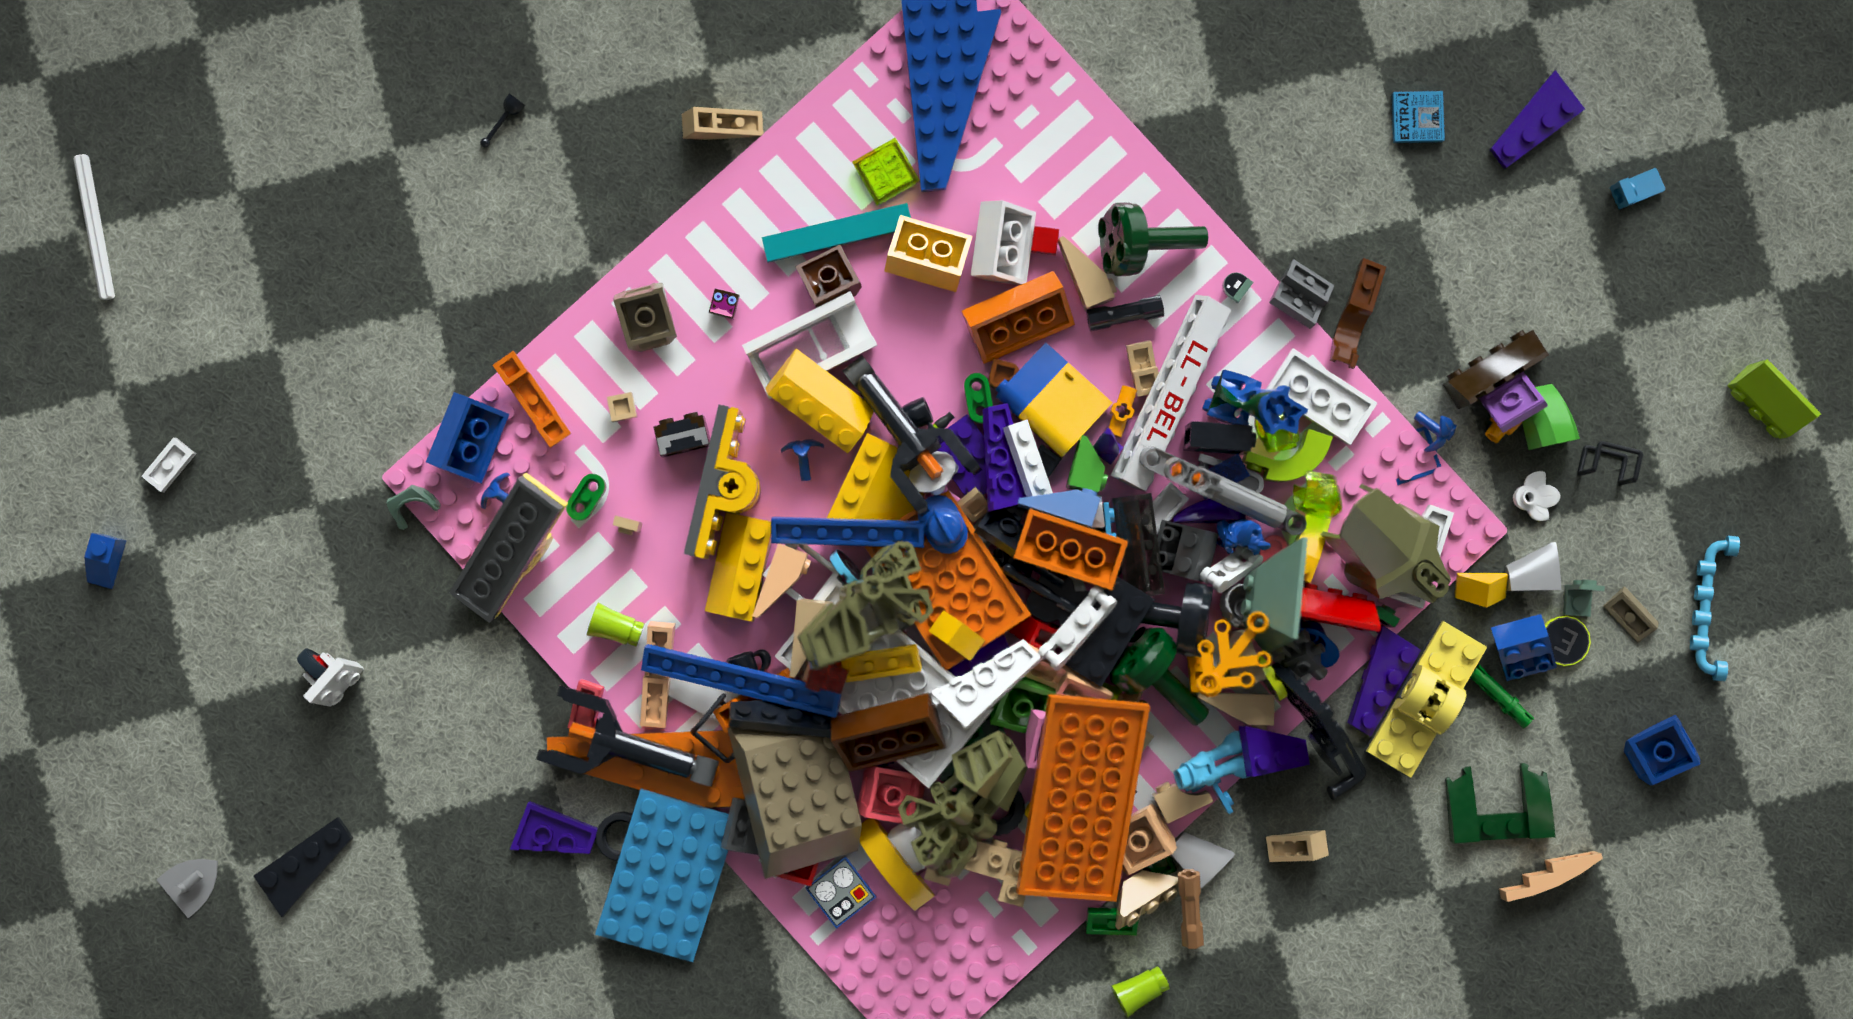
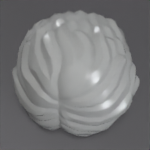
(1231, 604)

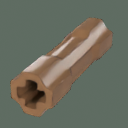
(1191, 925)

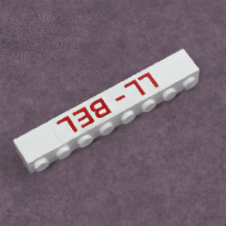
(1172, 389)

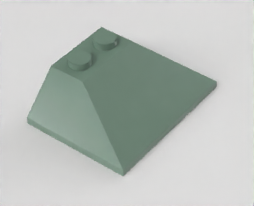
(1277, 592)

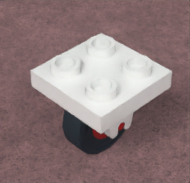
(327, 676)

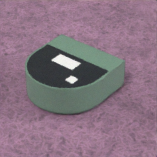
(1236, 286)

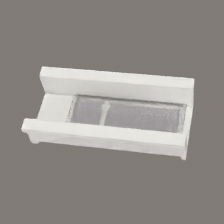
(825, 335)

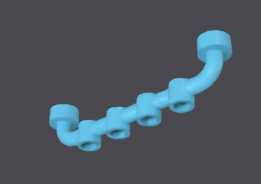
(1702, 617)

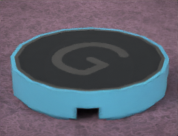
(845, 566)

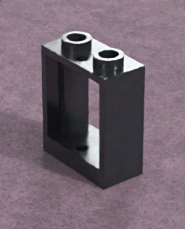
(1219, 438)

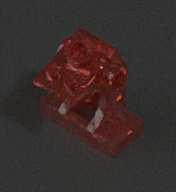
(828, 678)

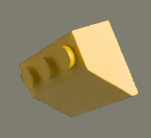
(927, 253)

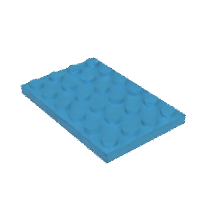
(665, 876)

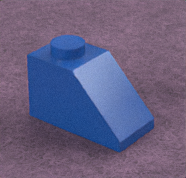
(103, 559)

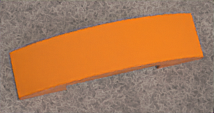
(532, 399)

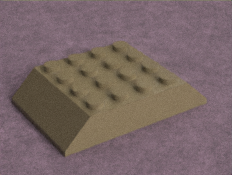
(795, 798)

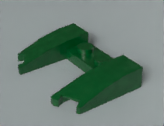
(1532, 823)

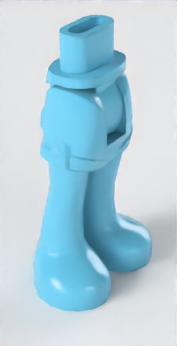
(1202, 770)

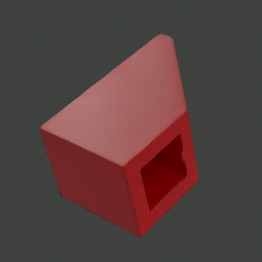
(1034, 631)

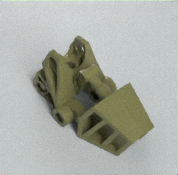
(841, 631)
(986, 768)

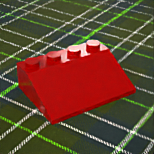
(1338, 609)

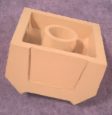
(1147, 840)

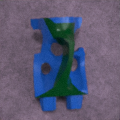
(1263, 404)

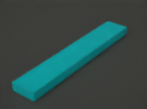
(833, 233)

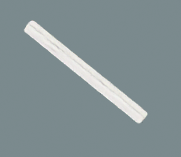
(94, 227)

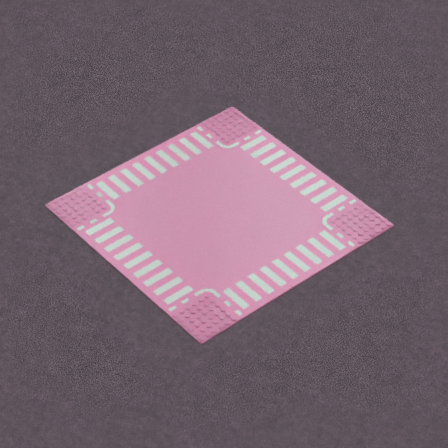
(1032, 139)

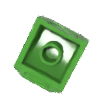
(1552, 423)

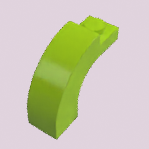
(1307, 457)

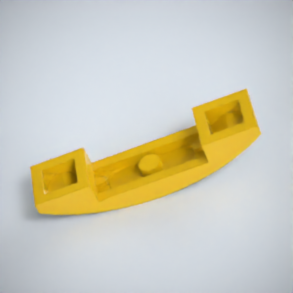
(893, 865)

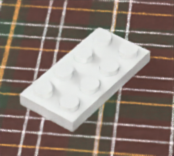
(1329, 400)

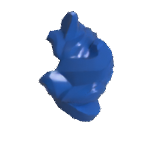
(1241, 533)

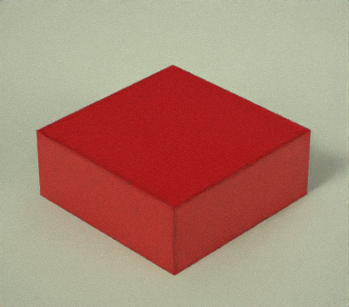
(1045, 240)

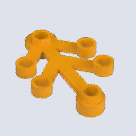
(1230, 657)

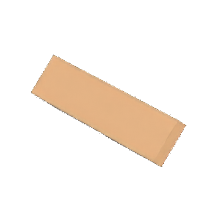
(1067, 681)
(656, 687)

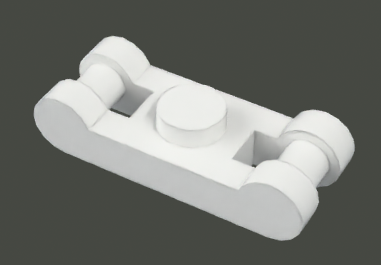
(1231, 569)

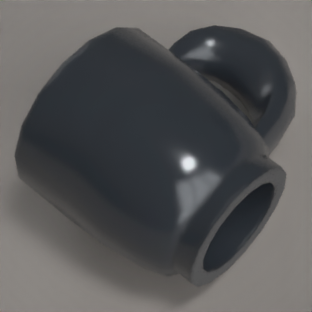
(919, 412)
(747, 660)

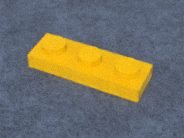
(883, 663)

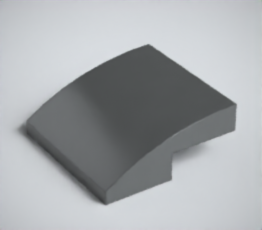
(1301, 294)

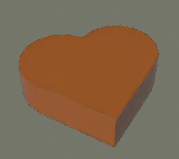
(1001, 370)

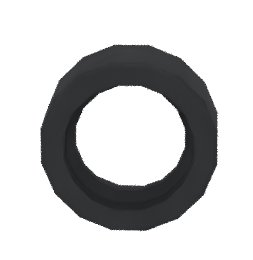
(601, 833)

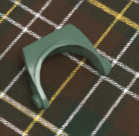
(412, 493)

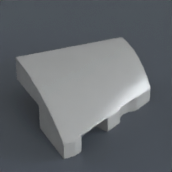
(1535, 571)
(1200, 856)

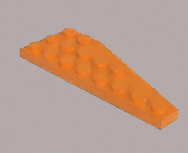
(637, 776)

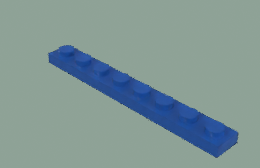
(738, 680)

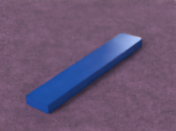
(846, 531)

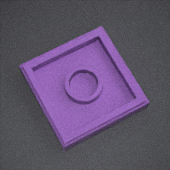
(1513, 402)

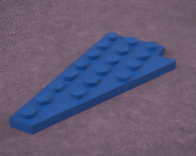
(945, 65)

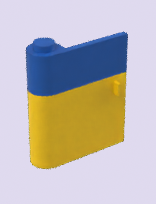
(1053, 399)

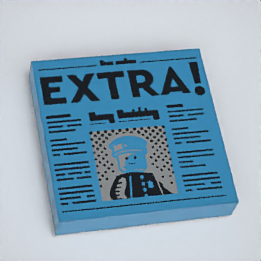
(1418, 117)

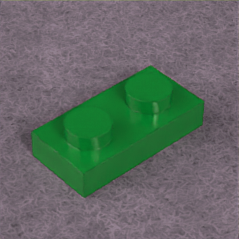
(1104, 921)

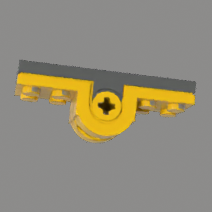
(716, 477)

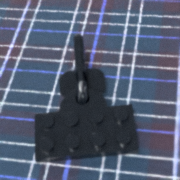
(1107, 642)
(1320, 720)

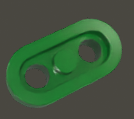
(977, 398)
(585, 496)

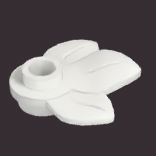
(1540, 496)

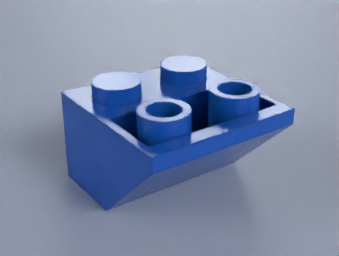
(1524, 647)

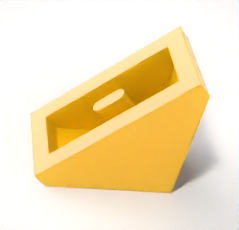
(1481, 588)
(957, 635)

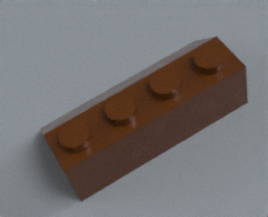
(887, 732)

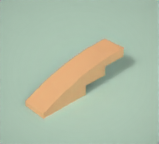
(1557, 872)

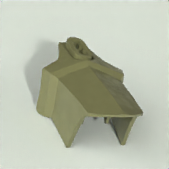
(1389, 548)

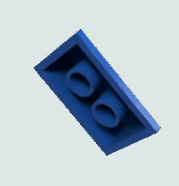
(467, 437)

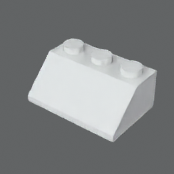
(1003, 242)

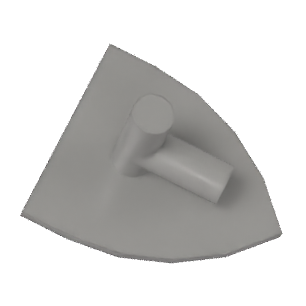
(190, 883)

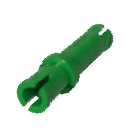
(1508, 704)

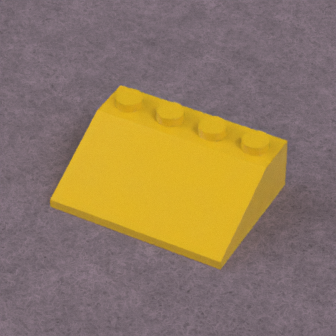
(868, 486)

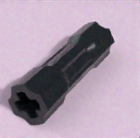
(1144, 309)

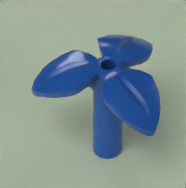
(1443, 431)
(801, 449)
(494, 490)

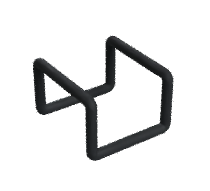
(1599, 449)
(719, 701)

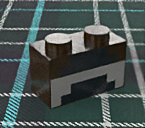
(682, 435)

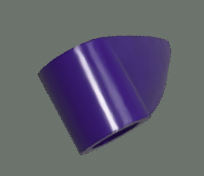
(1107, 446)
(1207, 512)

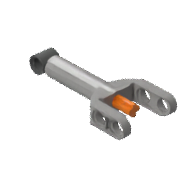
(1225, 491)

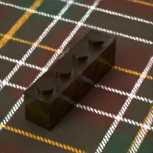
(1495, 369)

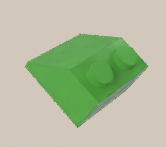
(1086, 468)
(1015, 706)

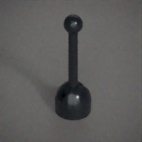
(511, 106)

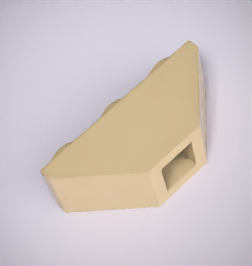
(1143, 895)

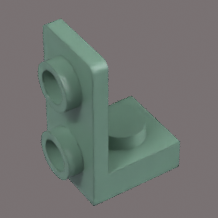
(1579, 597)

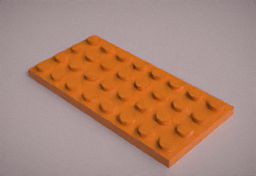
(1082, 798)

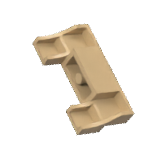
(993, 861)

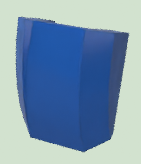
(1661, 751)

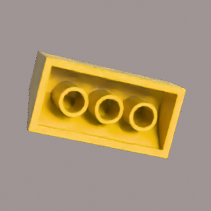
(820, 400)
(739, 567)

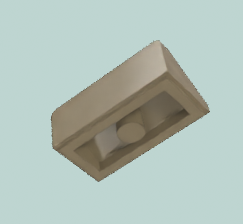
(1631, 614)

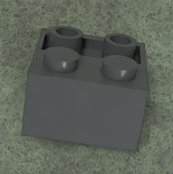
(1185, 549)

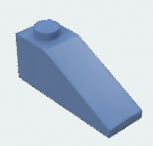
(1072, 505)

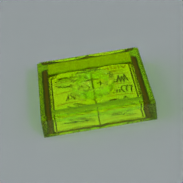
(886, 171)

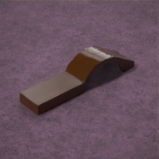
(1357, 311)

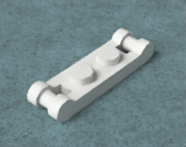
(1077, 628)

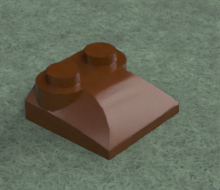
(829, 276)

